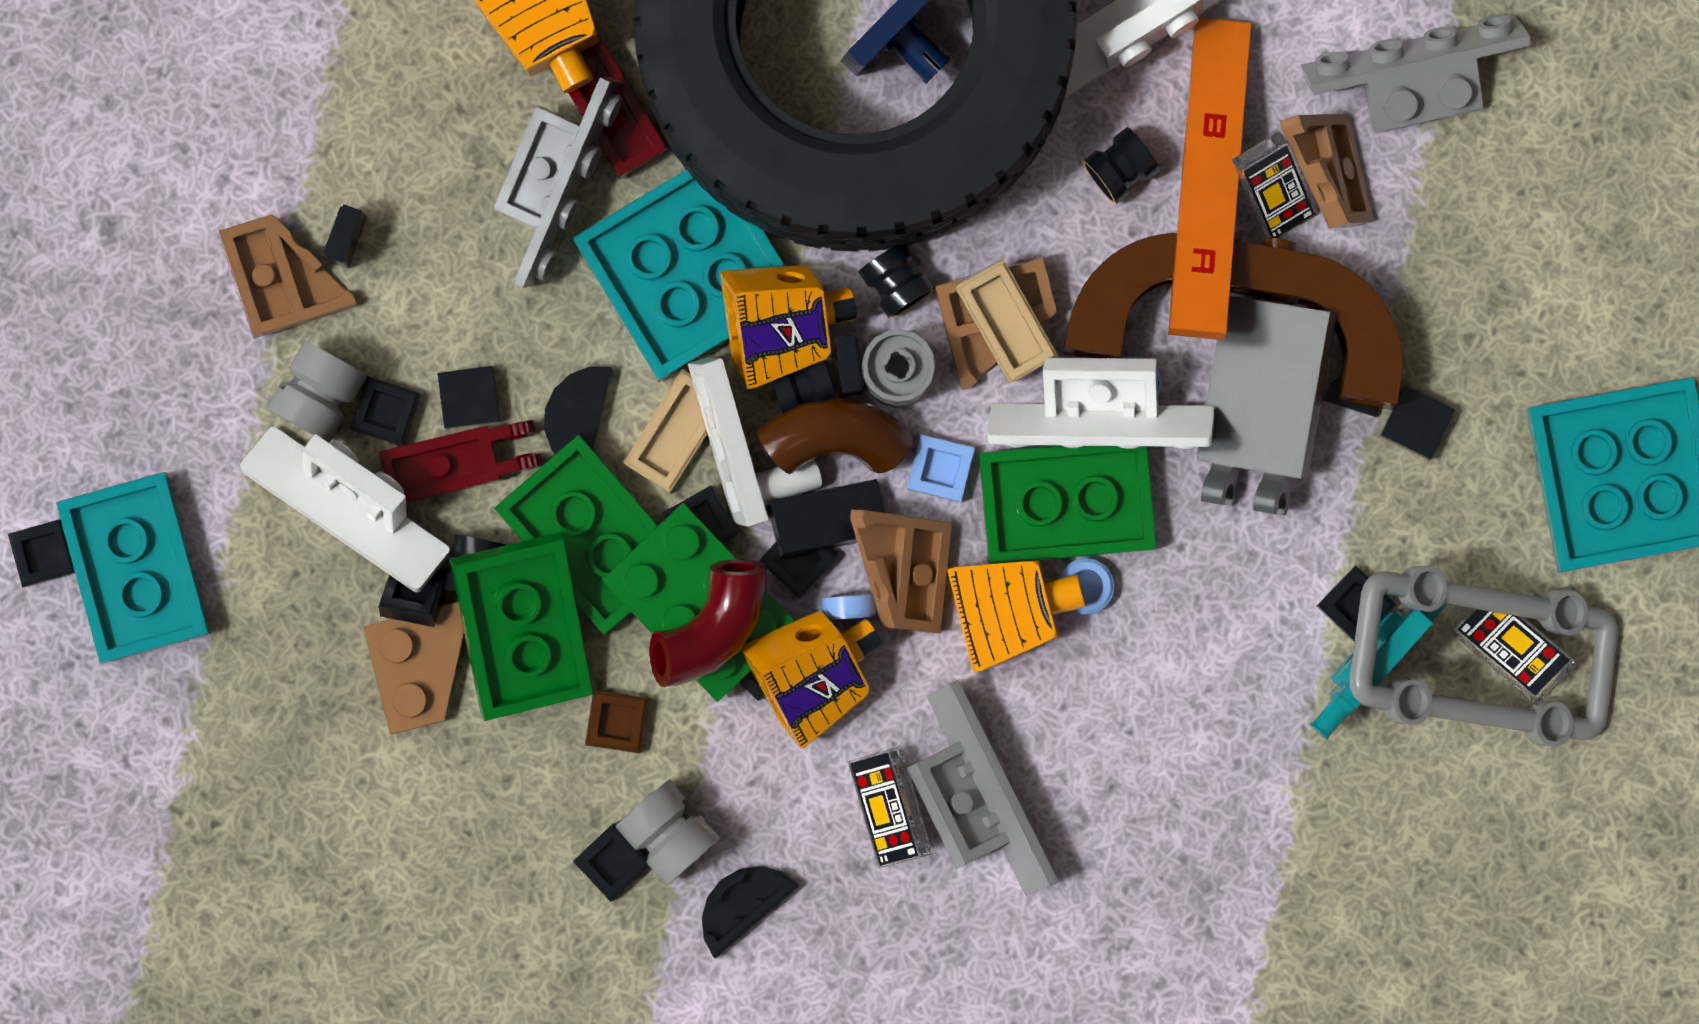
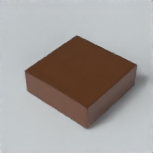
(617, 721)

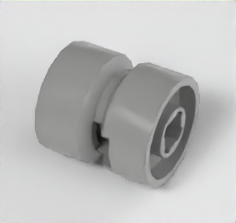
(898, 368)
(316, 391)
(667, 832)

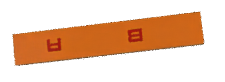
(1209, 179)

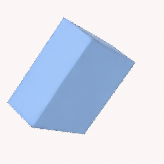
(940, 468)

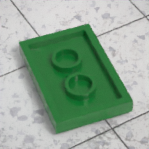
(1066, 502)
(593, 515)
(669, 582)
(521, 626)

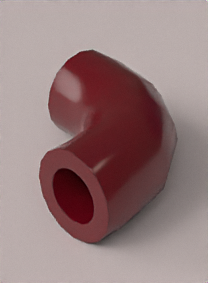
(718, 629)

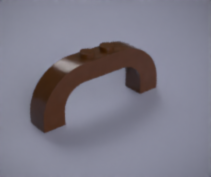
(1267, 271)

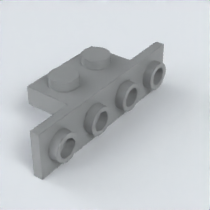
(1419, 76)
(548, 173)
(973, 797)

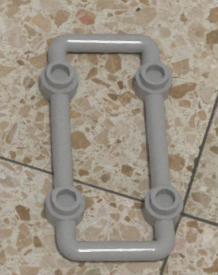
(1411, 699)

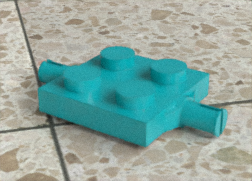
(1395, 638)

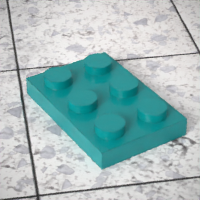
(133, 567)

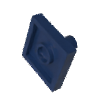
(898, 32)

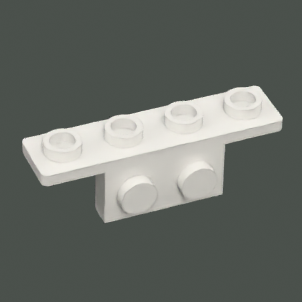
(1124, 34)
(1101, 406)
(347, 502)

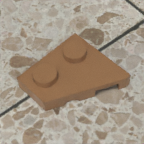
(1331, 166)
(279, 278)
(966, 343)
(905, 567)
(416, 667)

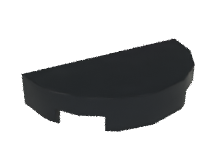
(576, 407)
(740, 903)

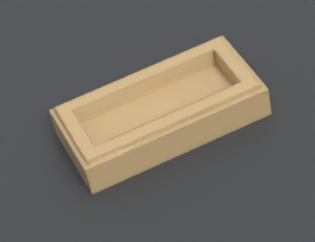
(1005, 320)
(670, 436)

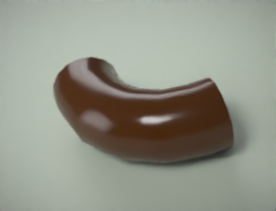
(836, 428)

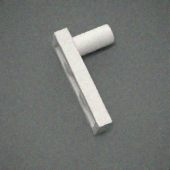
(743, 488)

